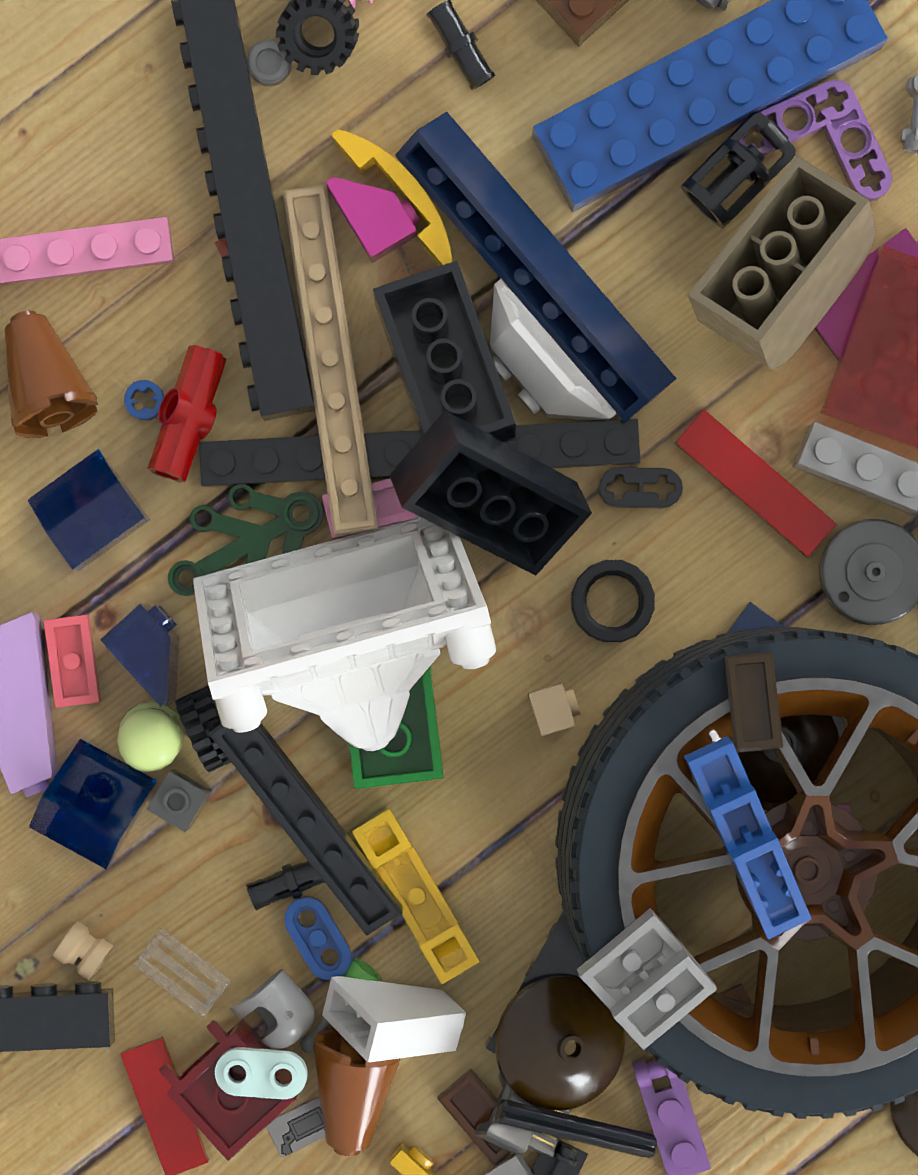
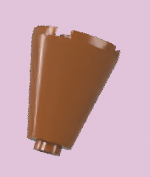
(43, 379)
(350, 1092)

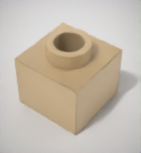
(554, 708)

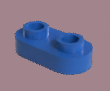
(316, 938)

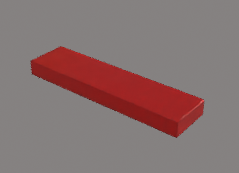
(755, 483)

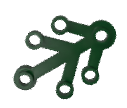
(252, 537)

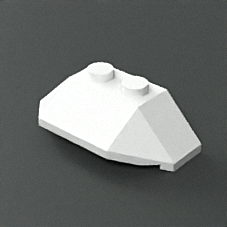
(539, 365)

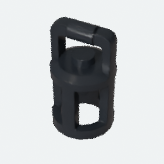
(744, 164)

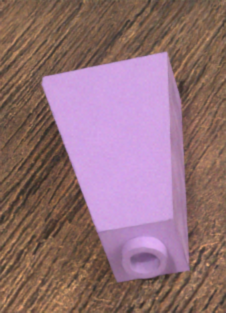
(25, 708)

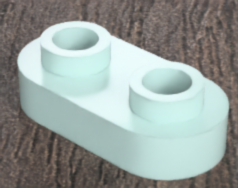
(260, 1073)

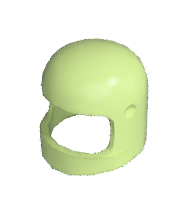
(150, 737)

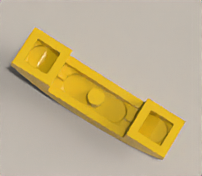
(364, 155)
(422, 902)

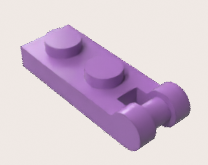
(672, 1120)

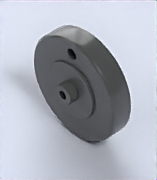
(871, 572)

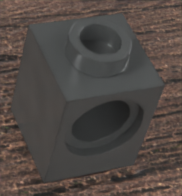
(179, 800)

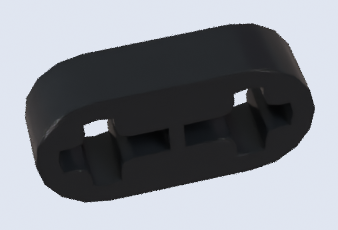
(640, 476)

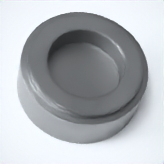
(268, 63)

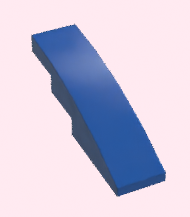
(748, 837)

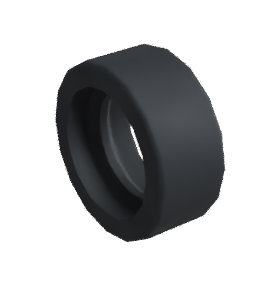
(636, 577)

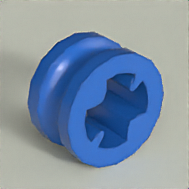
(143, 386)

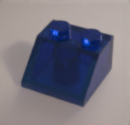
(87, 510)
(148, 650)
(92, 803)

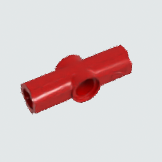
(187, 413)

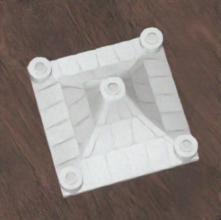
(341, 628)

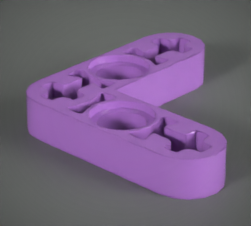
(834, 124)

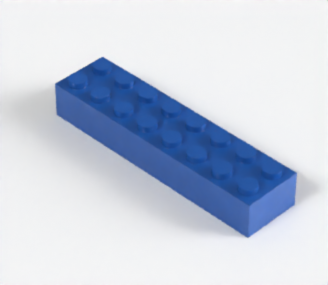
(702, 92)

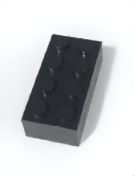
(443, 351)
(489, 493)

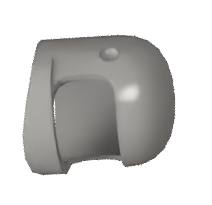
(283, 1009)

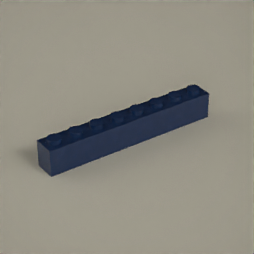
(535, 266)

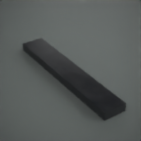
(309, 825)

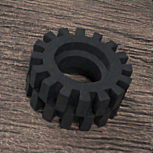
(311, 56)
(197, 715)

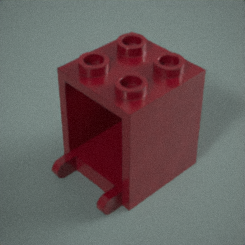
(224, 1118)

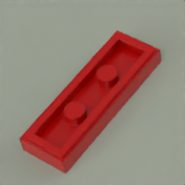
(171, 1130)

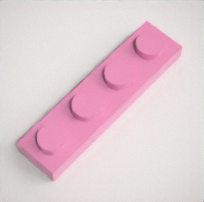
(85, 251)

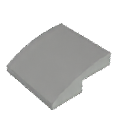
(643, 1001)

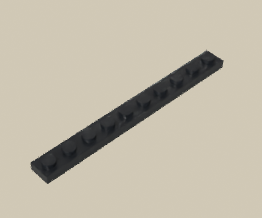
(301, 457)

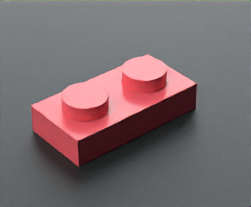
(72, 661)

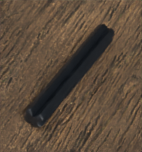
(575, 1128)

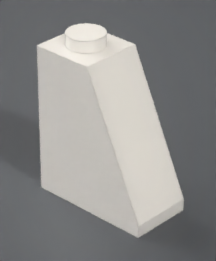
(393, 1018)

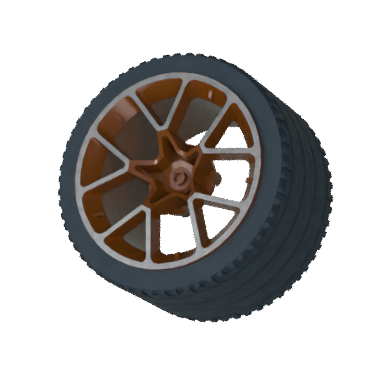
(771, 1058)

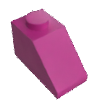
(374, 216)

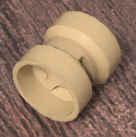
(83, 950)

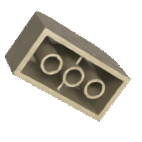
(786, 264)

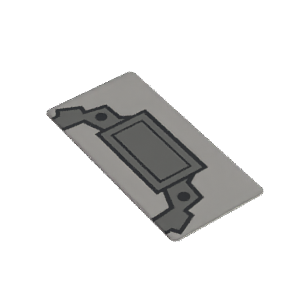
(298, 1127)

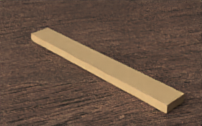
(330, 360)

